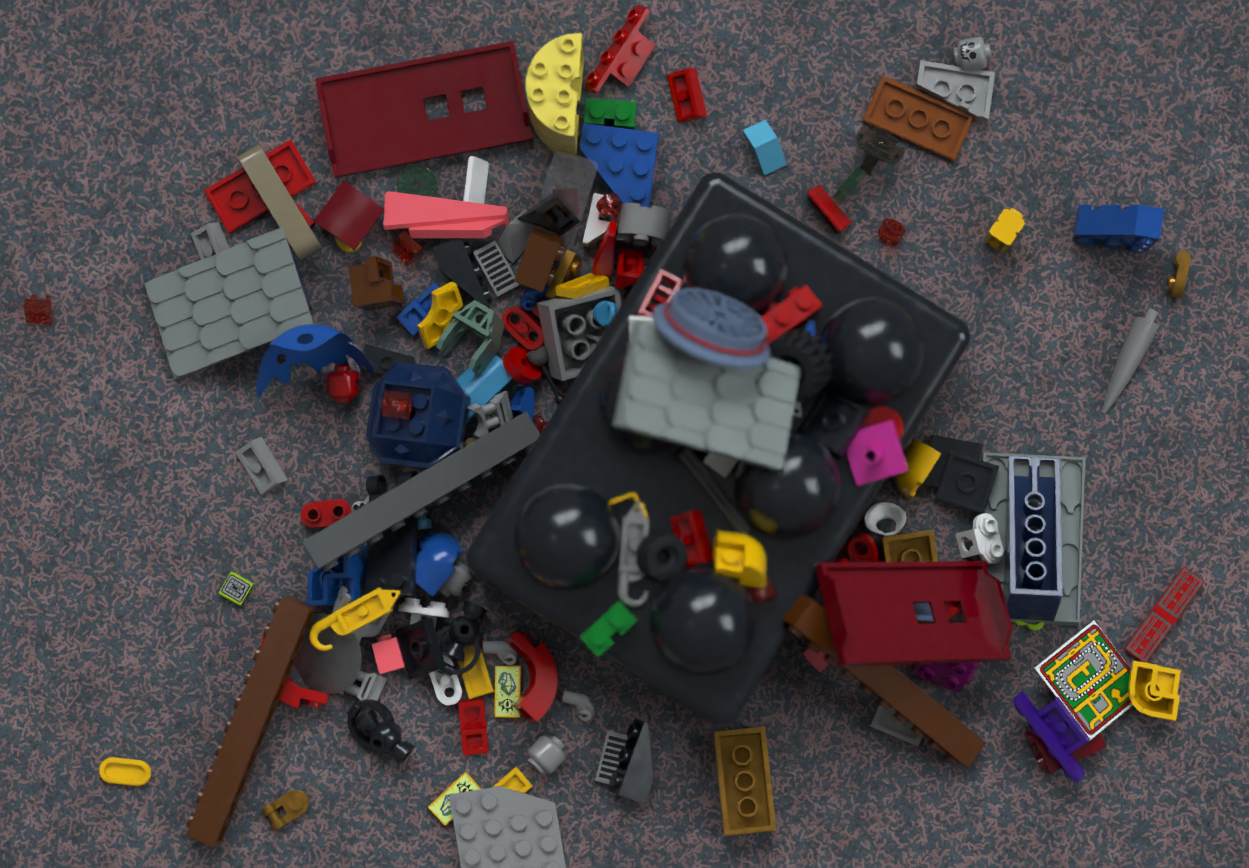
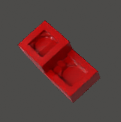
(473, 726)

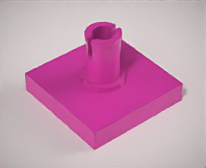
(876, 453)

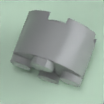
(642, 225)

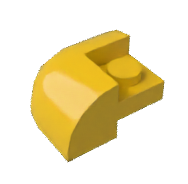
(920, 461)
(739, 557)
(1154, 690)

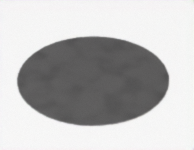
(331, 669)

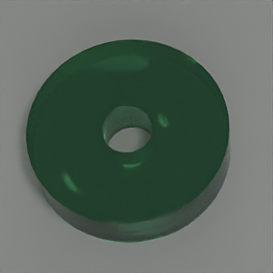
(417, 174)
(849, 185)

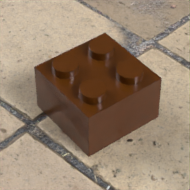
(538, 258)

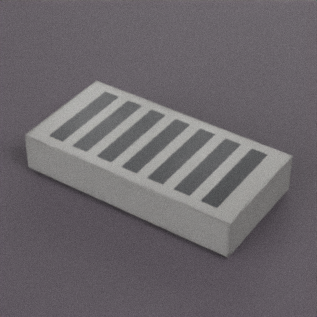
(495, 268)
(609, 759)

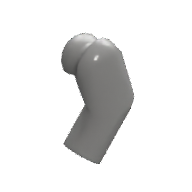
(501, 649)
(582, 703)

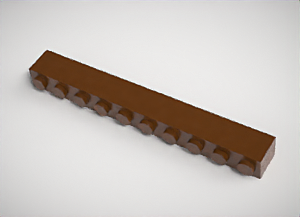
(891, 688)
(250, 720)

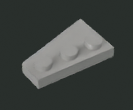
(960, 88)

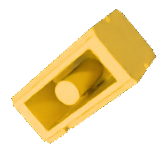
(1005, 229)

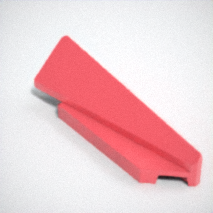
(441, 217)

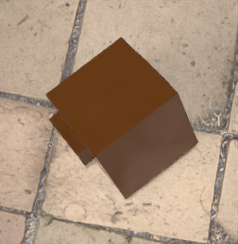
(374, 285)

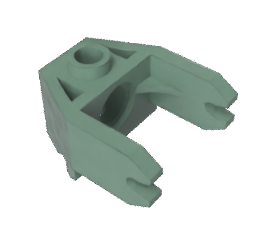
(480, 322)

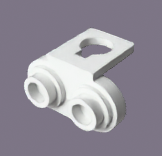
(985, 540)
(413, 606)

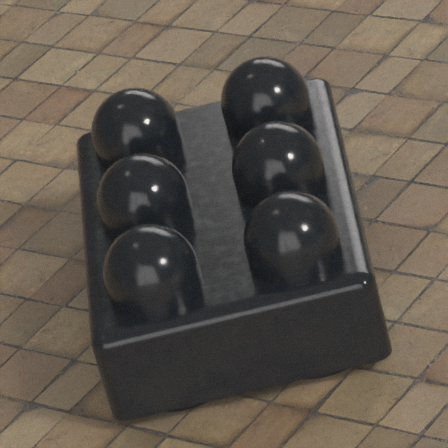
(558, 537)

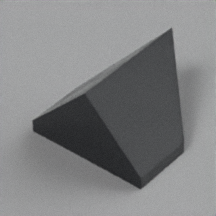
(552, 214)

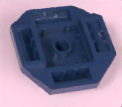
(438, 419)

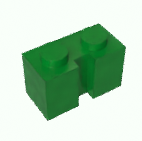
(614, 112)
(614, 620)

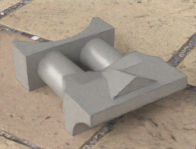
(502, 413)
(371, 686)

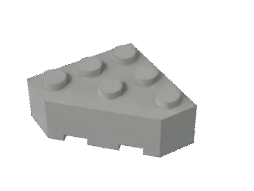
(571, 330)

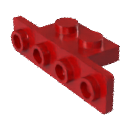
(624, 55)

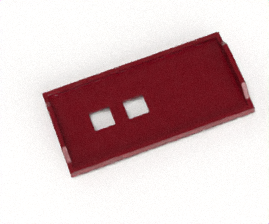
(380, 117)
(877, 622)

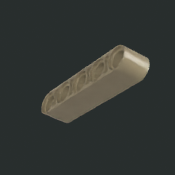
(279, 201)

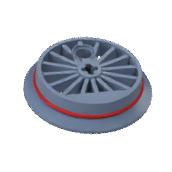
(713, 328)

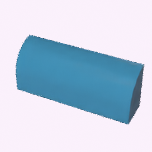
(486, 384)

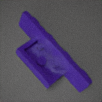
(1058, 731)

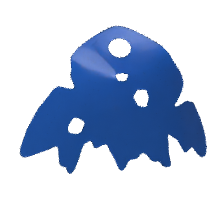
(311, 344)

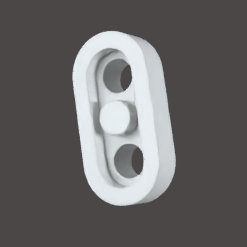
(443, 681)

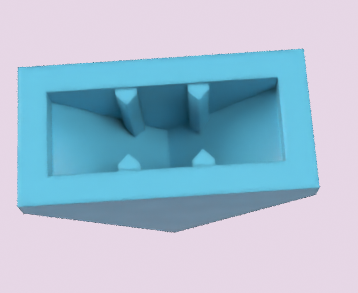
(765, 147)

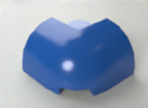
(436, 560)
(325, 585)

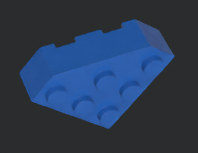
(623, 160)
(1133, 227)

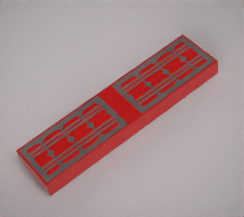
(1164, 614)

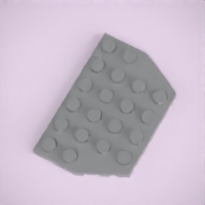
(506, 829)

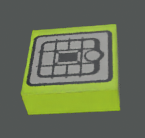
(236, 588)

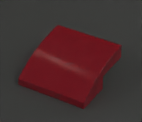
(349, 215)

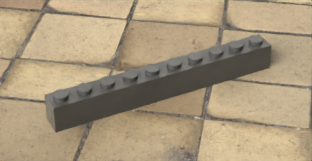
(421, 491)

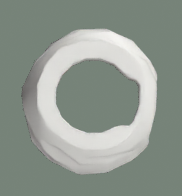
(885, 511)

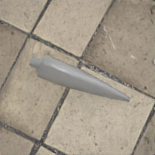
(1131, 355)

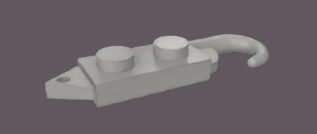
(634, 529)

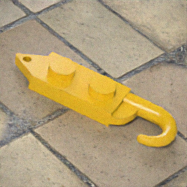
(355, 615)

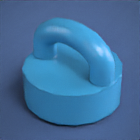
(605, 312)

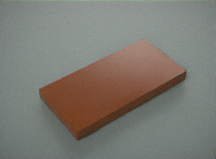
(918, 118)

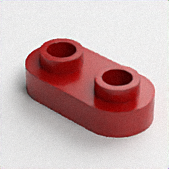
(523, 329)
(325, 512)

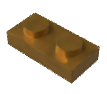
(567, 270)

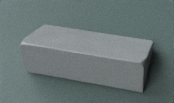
(209, 240)
(261, 465)

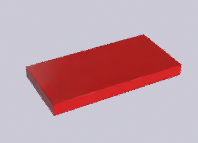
(237, 197)

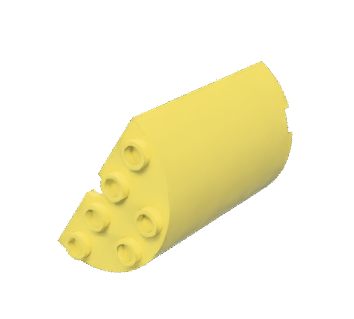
(554, 90)

